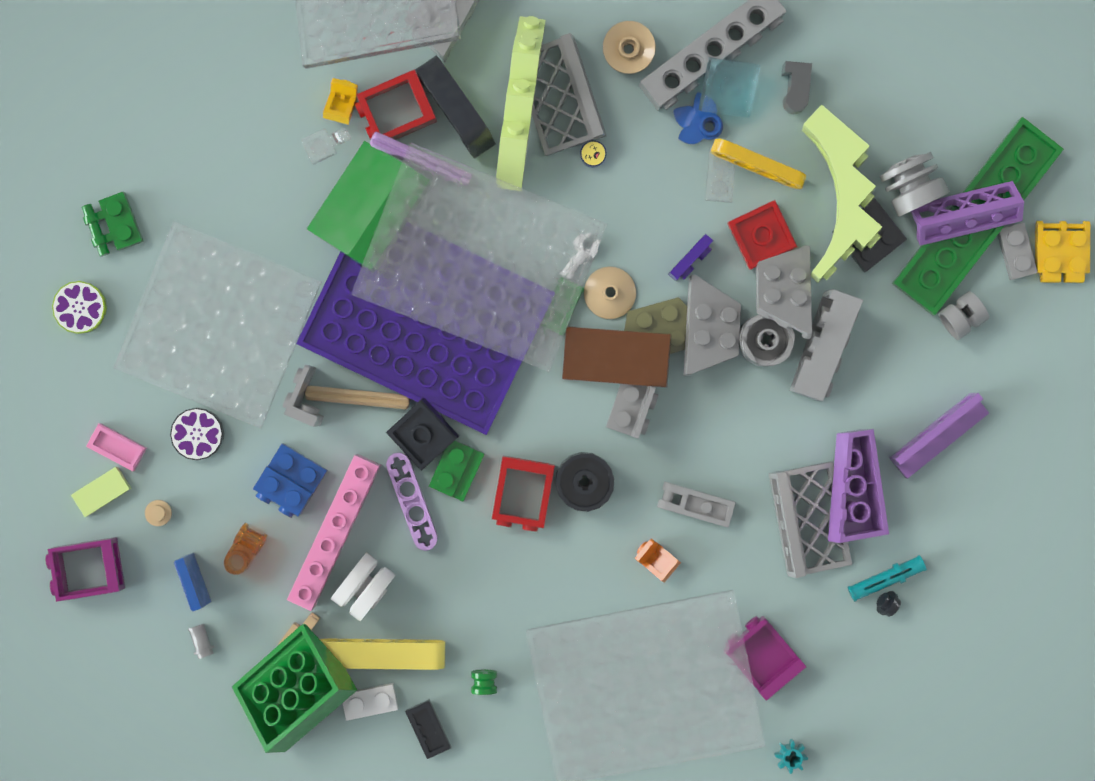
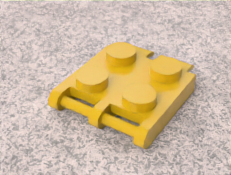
(1062, 252)

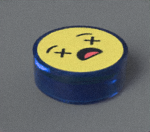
(593, 153)

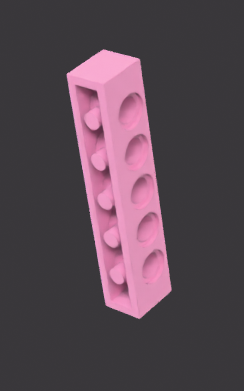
(334, 532)

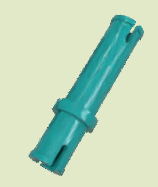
(914, 565)

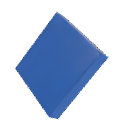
(192, 582)

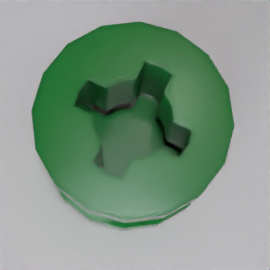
(484, 682)

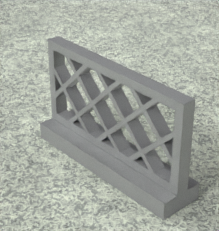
(582, 92)
(790, 528)

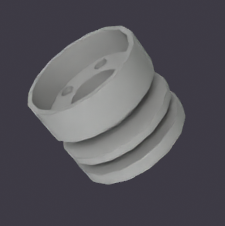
(914, 183)

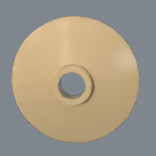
(631, 34)
(606, 306)

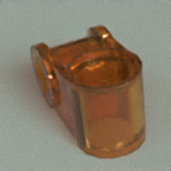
(245, 548)

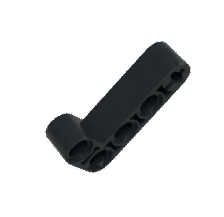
(455, 106)

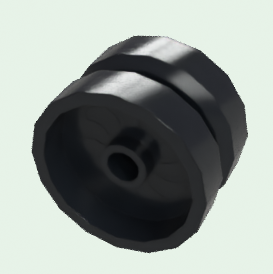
(600, 481)

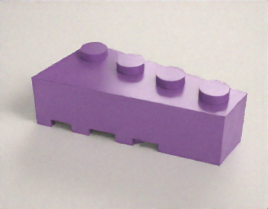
(857, 489)

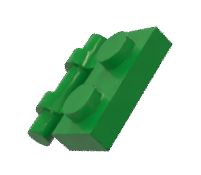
(120, 221)

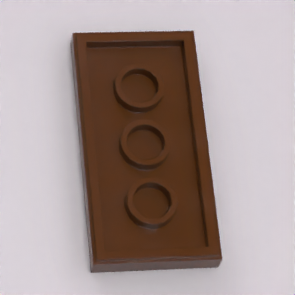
(617, 356)

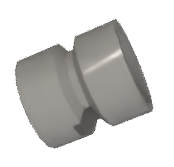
(956, 321)

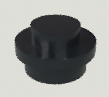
(888, 603)

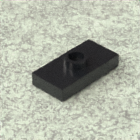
(428, 729)

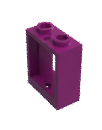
(112, 566)

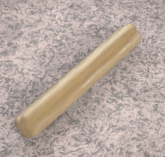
(357, 397)

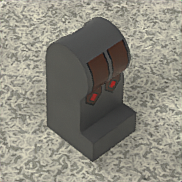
(798, 85)

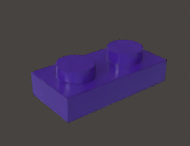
(699, 250)

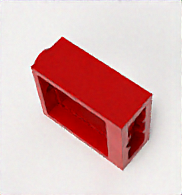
(428, 116)
(530, 466)

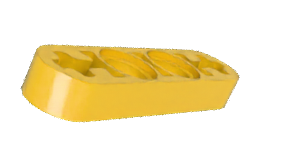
(758, 163)

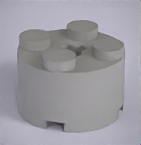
(764, 355)

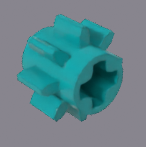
(796, 762)

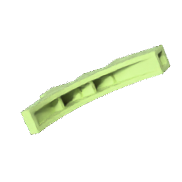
(520, 100)
(842, 152)

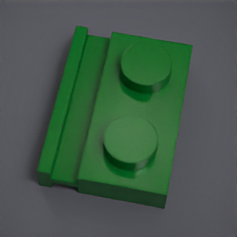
(456, 470)

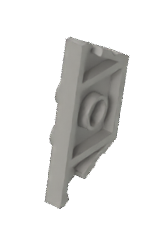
(785, 290)
(710, 327)

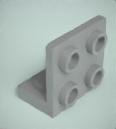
(631, 409)
(304, 413)

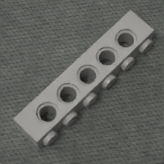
(654, 84)

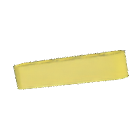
(388, 653)

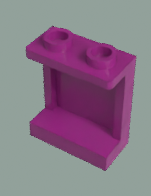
(769, 657)

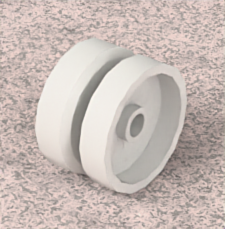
(363, 586)

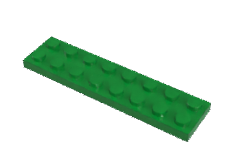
(942, 265)

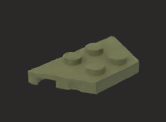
(661, 318)

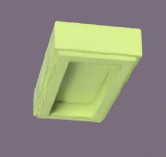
(101, 491)

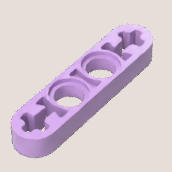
(416, 499)

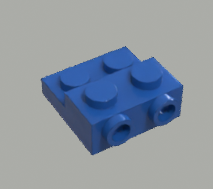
(289, 481)

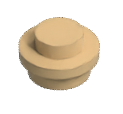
(158, 513)

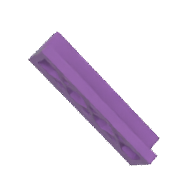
(970, 217)
(939, 435)

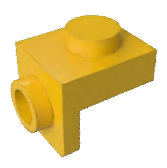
(341, 101)

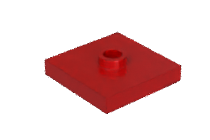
(761, 234)

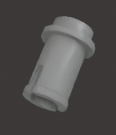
(201, 641)

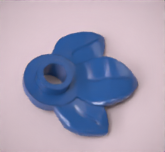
(694, 123)

